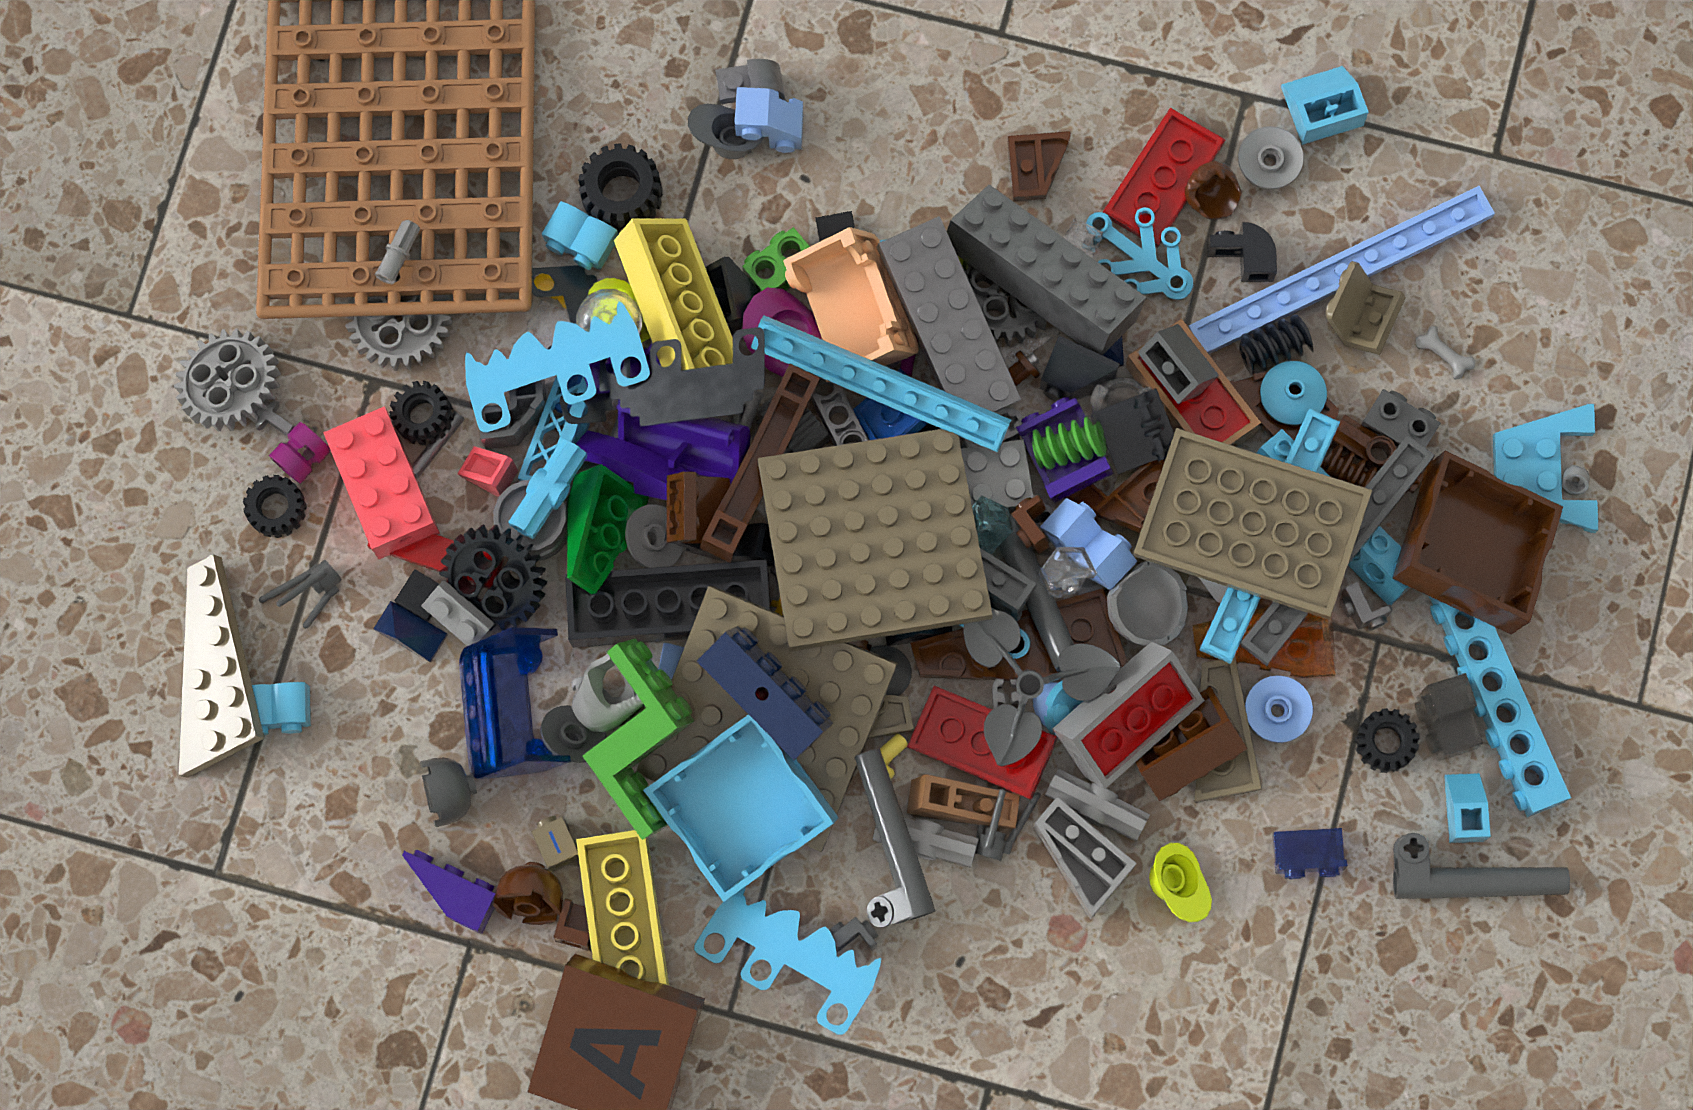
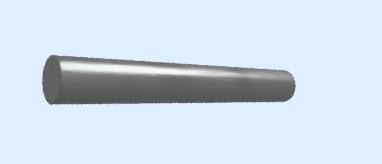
(431, 450)

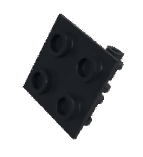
(1136, 430)

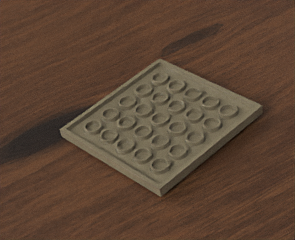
(874, 539)
(839, 676)

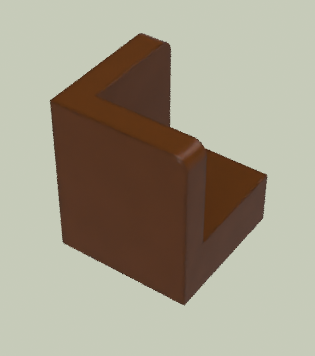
(573, 926)

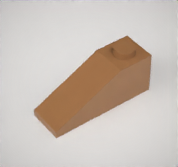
(959, 802)

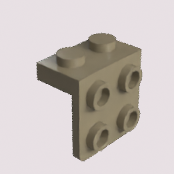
(1363, 311)

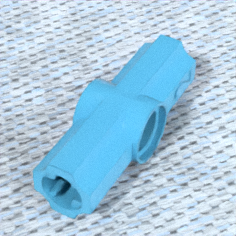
(548, 488)

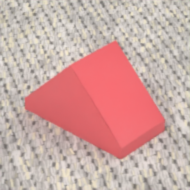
(489, 470)

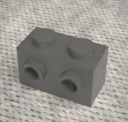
(1178, 363)
(1396, 419)

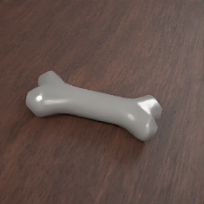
(1458, 363)

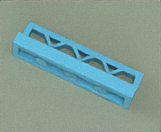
(570, 432)

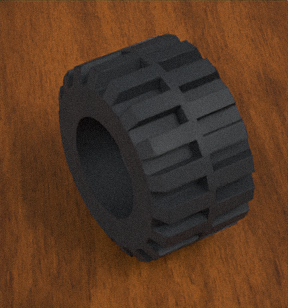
(614, 164)

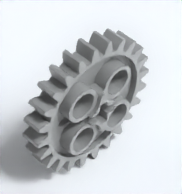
(410, 343)
(227, 380)

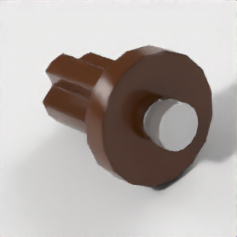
(1023, 367)

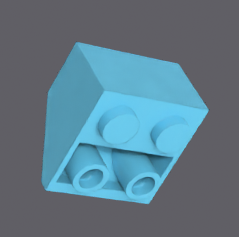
(1325, 104)

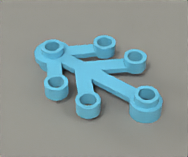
(1145, 258)

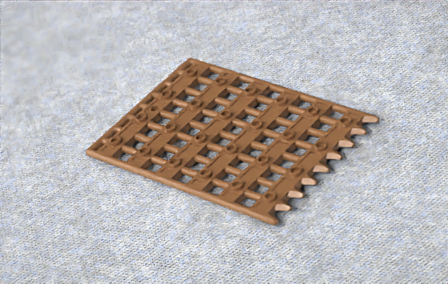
(397, 158)

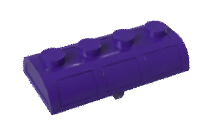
(698, 445)

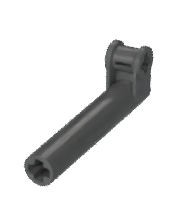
(1040, 604)
(1417, 880)
(911, 896)

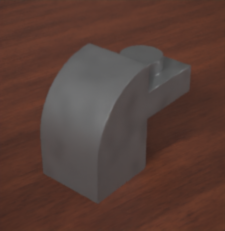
(756, 74)

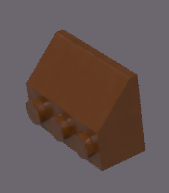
(1191, 748)

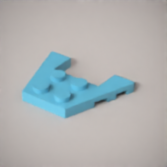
(1532, 459)

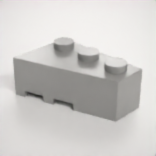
(1083, 855)

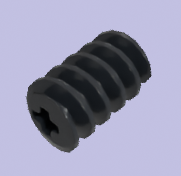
(1274, 342)

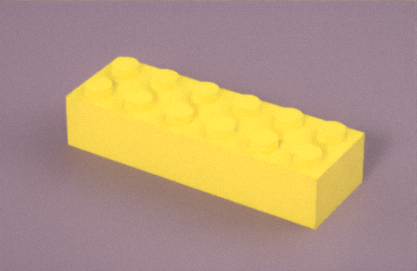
(674, 291)
(622, 904)

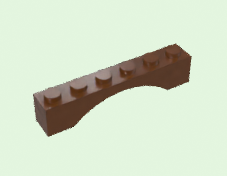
(771, 439)

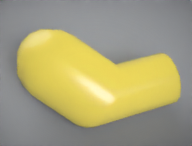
(891, 750)

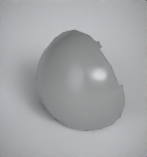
(1148, 604)

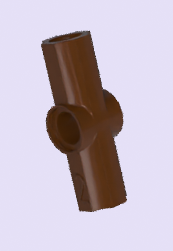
(1362, 441)

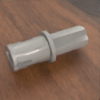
(397, 252)

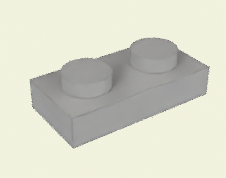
(457, 614)

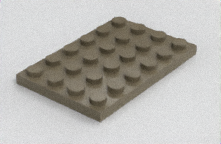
(1252, 523)

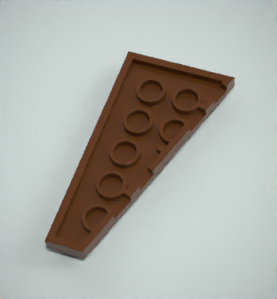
(1085, 619)

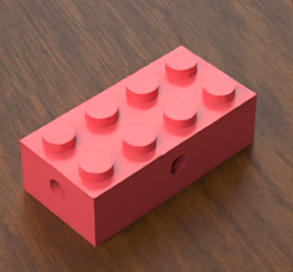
(381, 482)

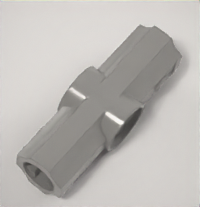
(1097, 805)
(934, 842)

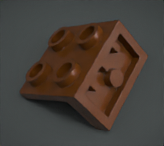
(692, 505)

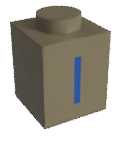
(555, 842)

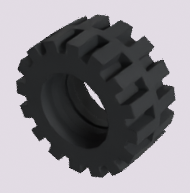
(264, 489)

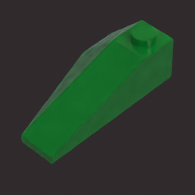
(597, 524)

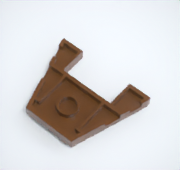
(1128, 502)

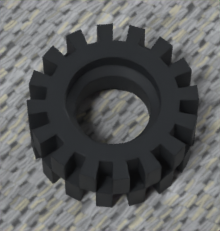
(409, 400)
(1396, 722)

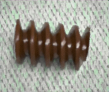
(1345, 470)

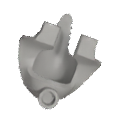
(595, 706)

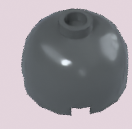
(447, 789)

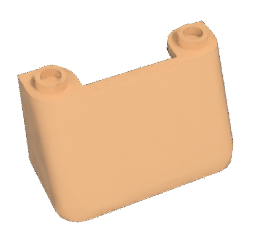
(853, 297)

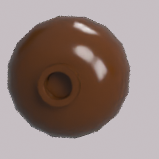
(530, 893)

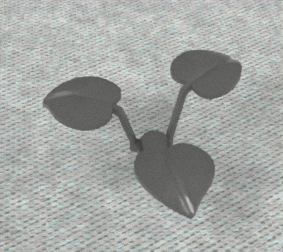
(1010, 730)

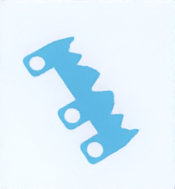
(569, 355)
(779, 945)

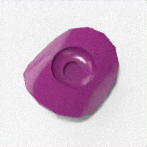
(781, 307)

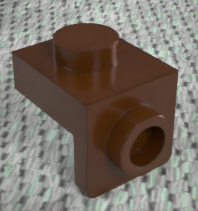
(1029, 532)

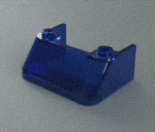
(499, 705)

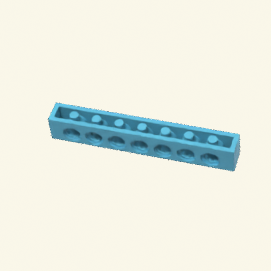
(1510, 695)

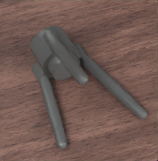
(319, 577)
(991, 841)

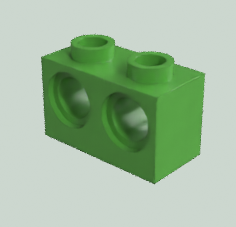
(773, 258)

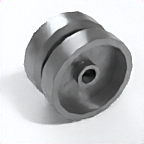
(551, 536)

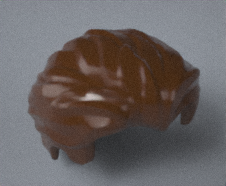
(1213, 190)

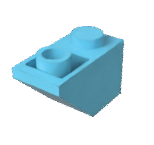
(1466, 808)

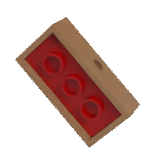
(1214, 414)

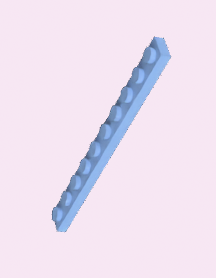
(1323, 278)

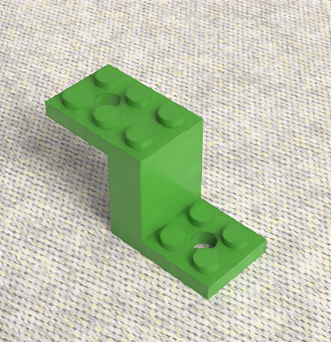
(639, 737)

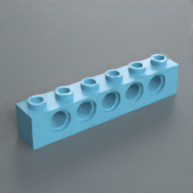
(1379, 555)

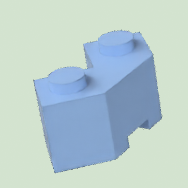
(765, 115)
(1075, 527)

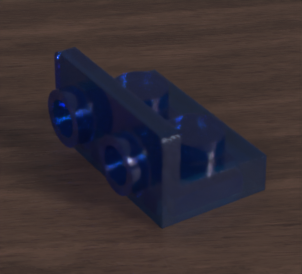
(1309, 852)

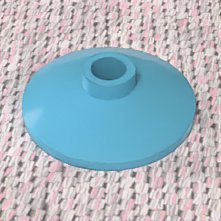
(1284, 405)

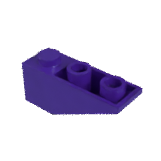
(458, 898)

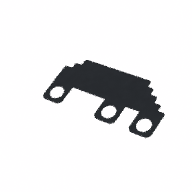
(574, 285)
(691, 393)

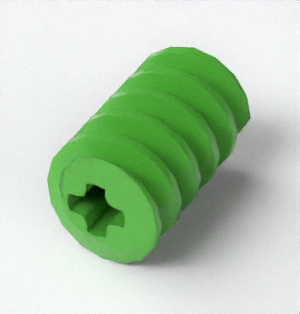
(1068, 444)

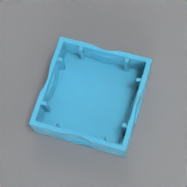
(740, 806)

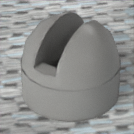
(1575, 487)

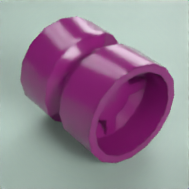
(291, 461)

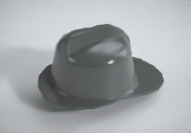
(716, 127)

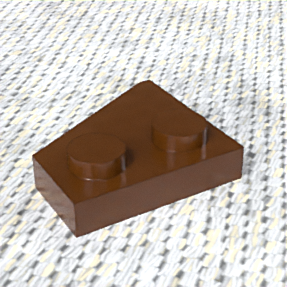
(1035, 163)

